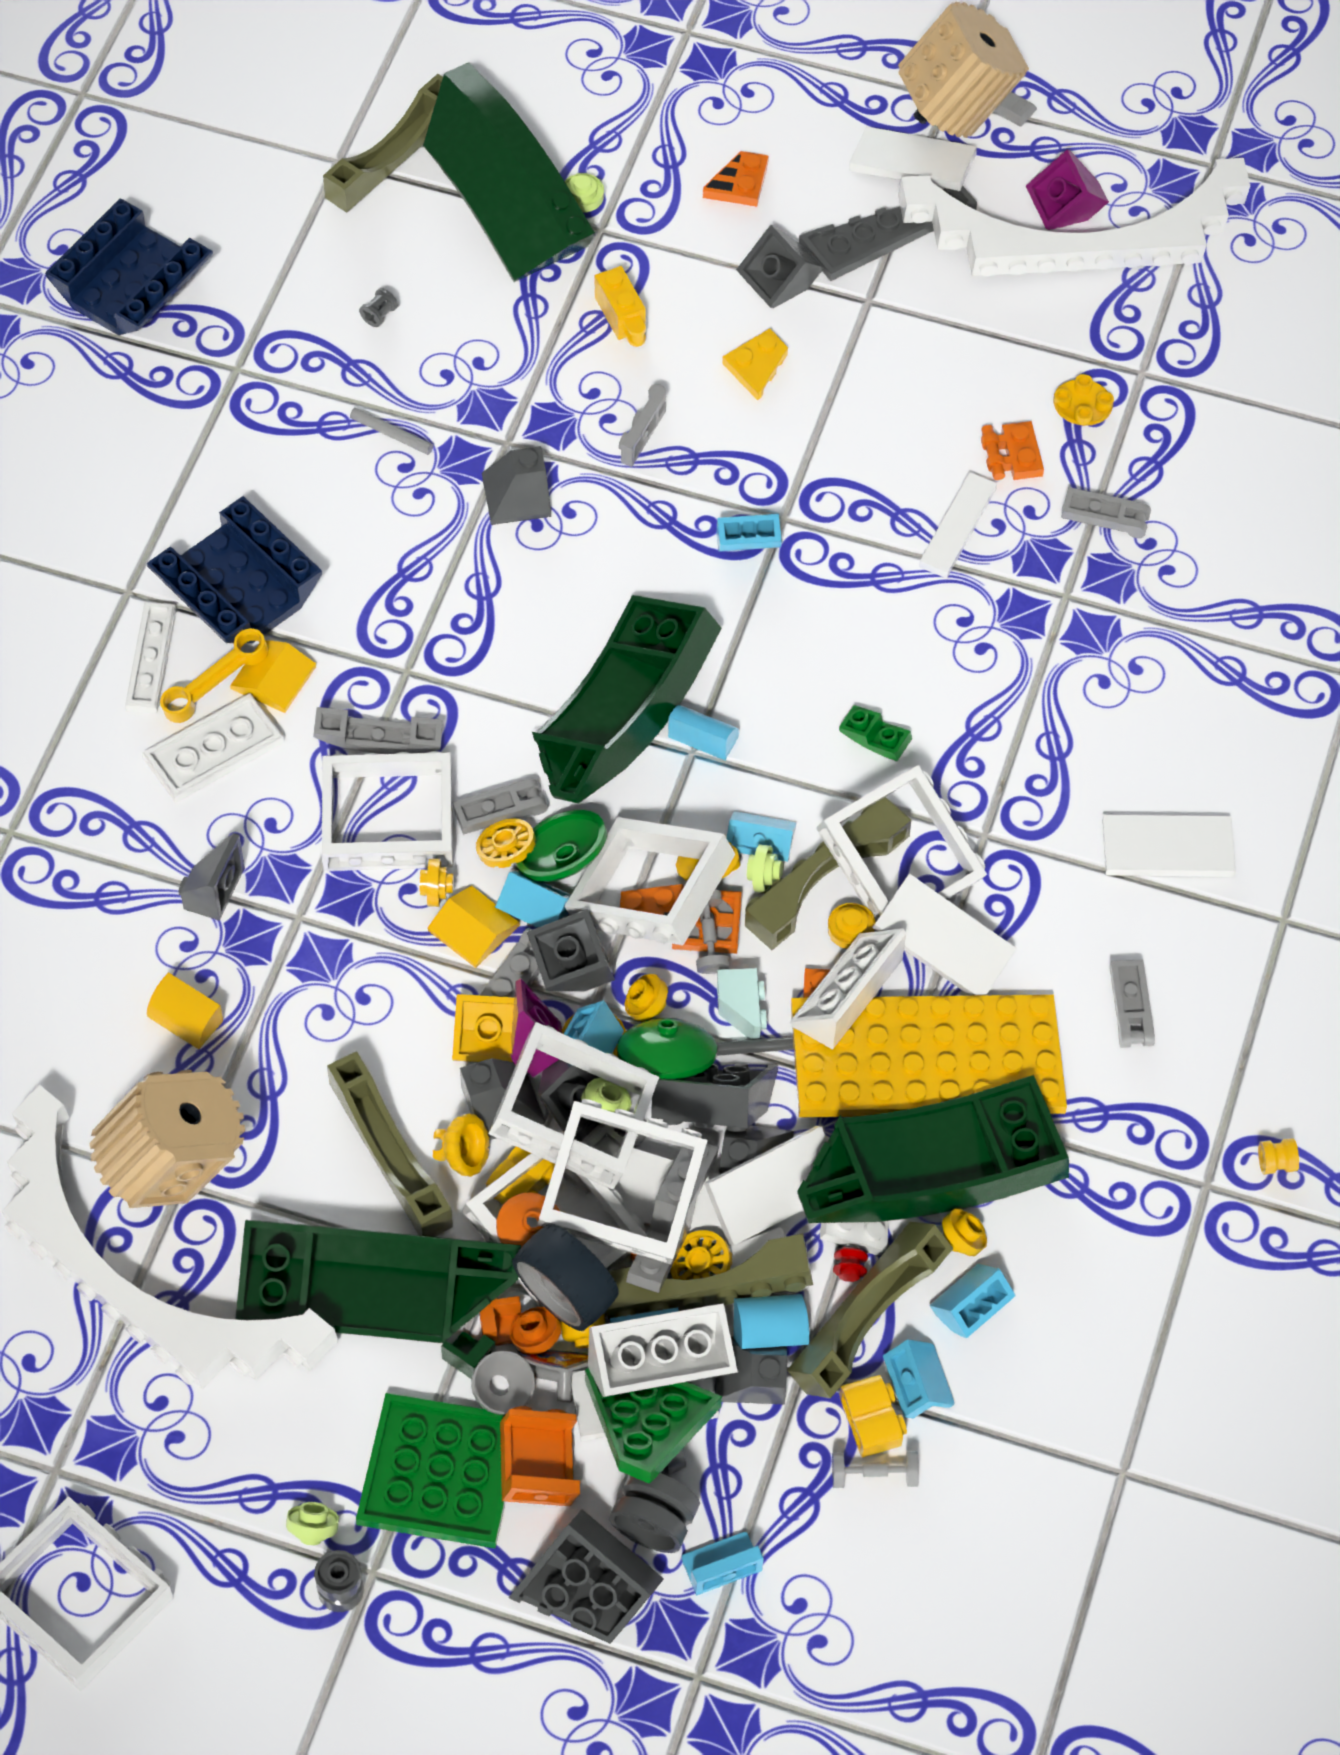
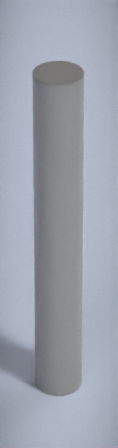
(391, 431)

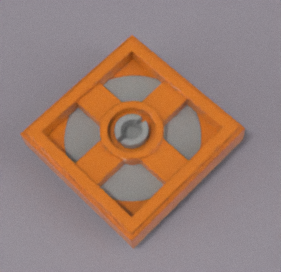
(726, 926)

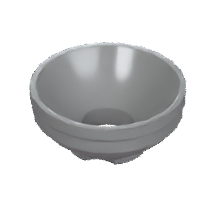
(514, 1370)

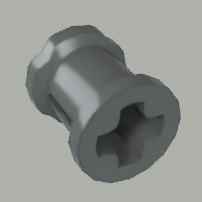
(372, 307)

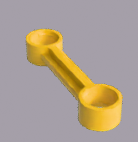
(214, 675)

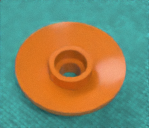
(513, 1216)

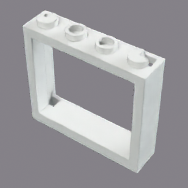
(938, 810)
(708, 846)
(393, 853)
(547, 1142)
(609, 1198)
(610, 1235)
(106, 1539)

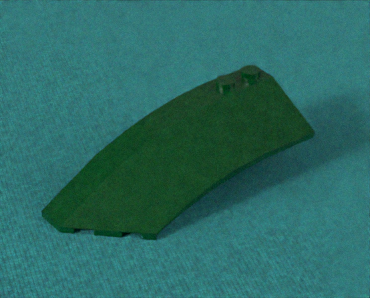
(504, 175)
(625, 695)
(936, 1157)
(370, 1279)

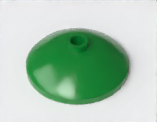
(564, 845)
(668, 1048)

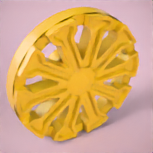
(505, 842)
(701, 1260)

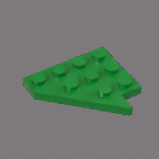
(651, 1424)

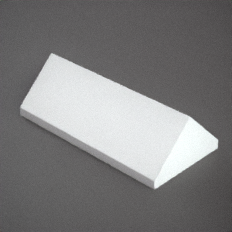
(850, 986)
(661, 1350)

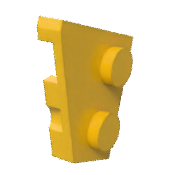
(756, 361)

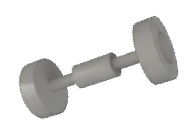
(713, 962)
(876, 1469)

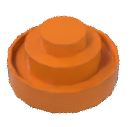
(535, 1331)

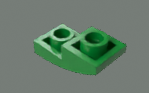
(872, 733)

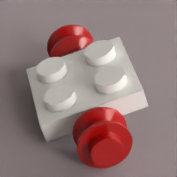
(857, 1239)

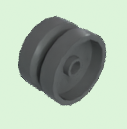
(655, 1512)

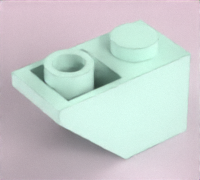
(739, 1000)

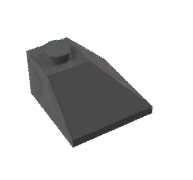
(779, 267)
(517, 487)
(213, 879)
(571, 954)
(485, 1087)
(558, 1090)
(747, 1144)
(759, 1376)

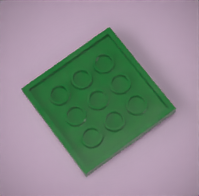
(435, 1472)

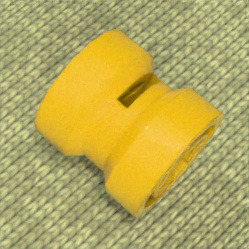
(1278, 1156)

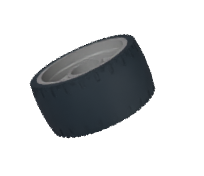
(565, 1277)

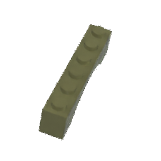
(358, 175)
(873, 833)
(408, 1180)
(775, 1268)
(831, 1353)

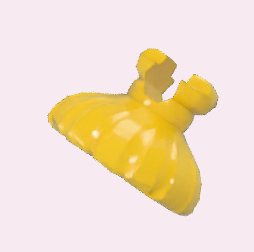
(464, 1145)

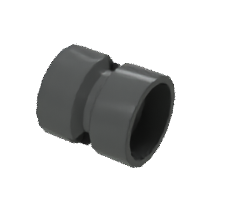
(339, 1581)

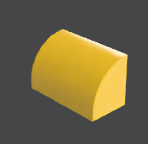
(184, 1011)

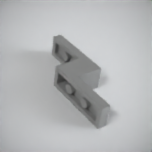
(650, 1272)

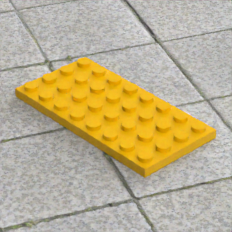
(929, 1052)

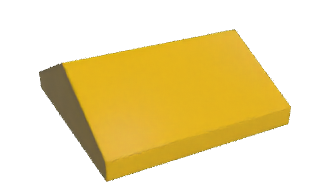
(277, 677)
(472, 925)
(482, 1028)

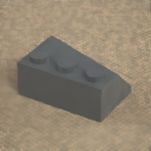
(716, 1097)
(589, 1580)

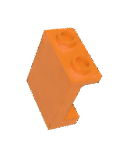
(538, 1457)

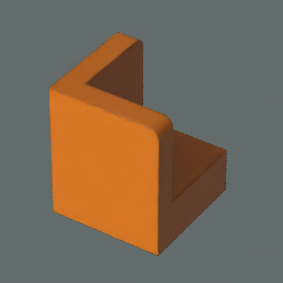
(498, 1318)

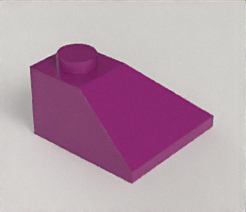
(1066, 193)
(526, 1012)

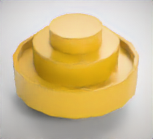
(435, 883)
(848, 922)
(646, 997)
(964, 1232)

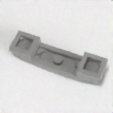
(377, 735)

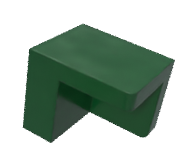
(467, 1352)

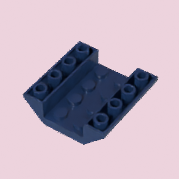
(124, 270)
(240, 574)

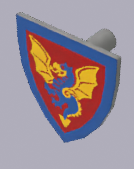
(557, 1367)

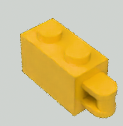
(621, 305)

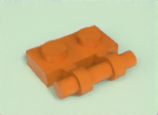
(1021, 449)

